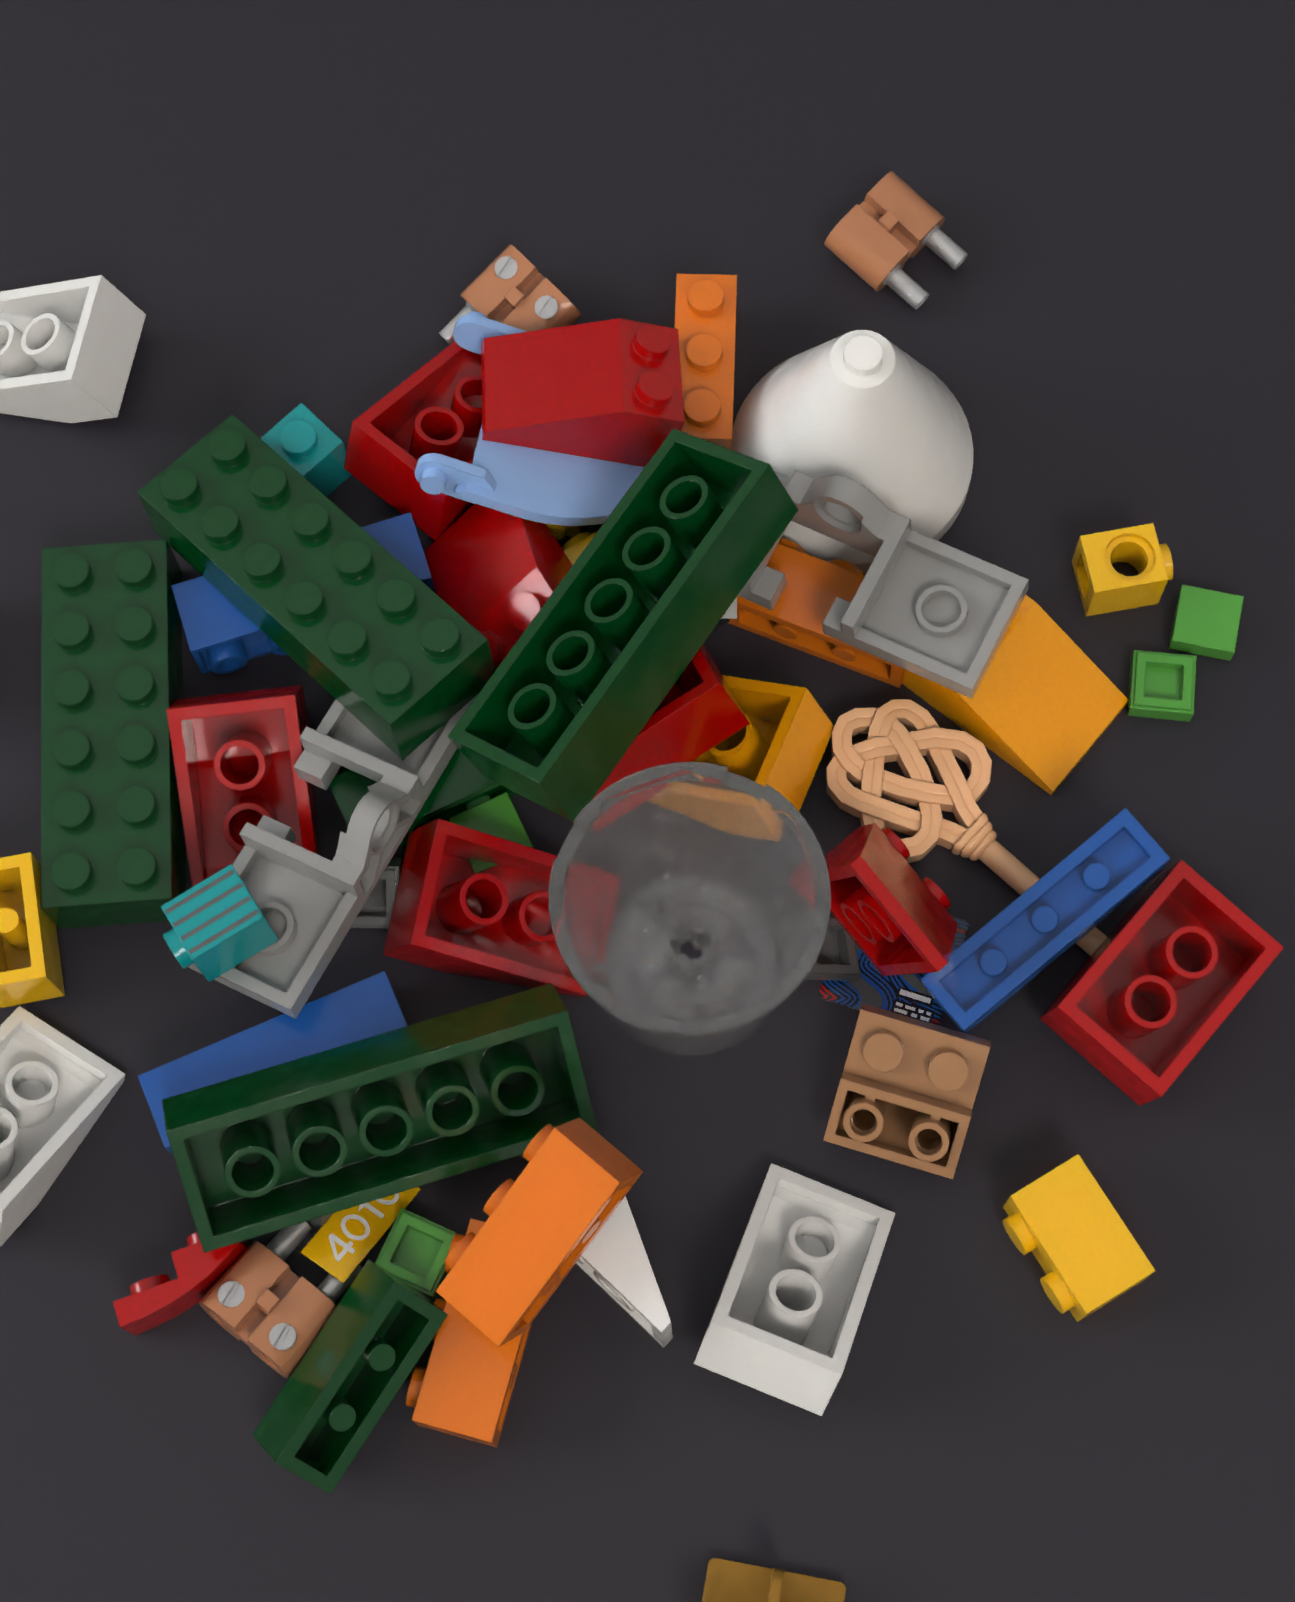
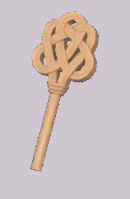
(891, 742)

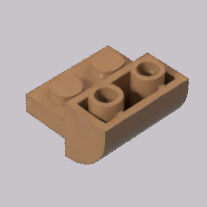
(907, 1091)

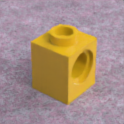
(1107, 590)

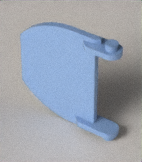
(523, 479)

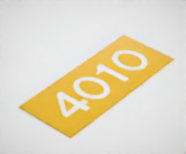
(354, 1232)

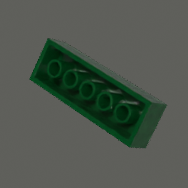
(319, 586)
(624, 623)
(106, 749)
(375, 1116)

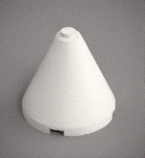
(863, 415)

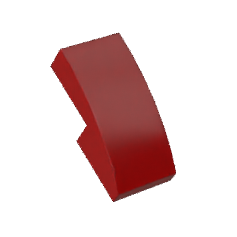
(160, 1300)

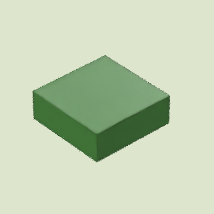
(1206, 622)
(1161, 685)
(493, 818)
(416, 1252)

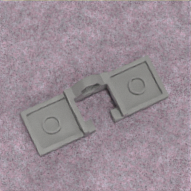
(920, 597)
(318, 899)

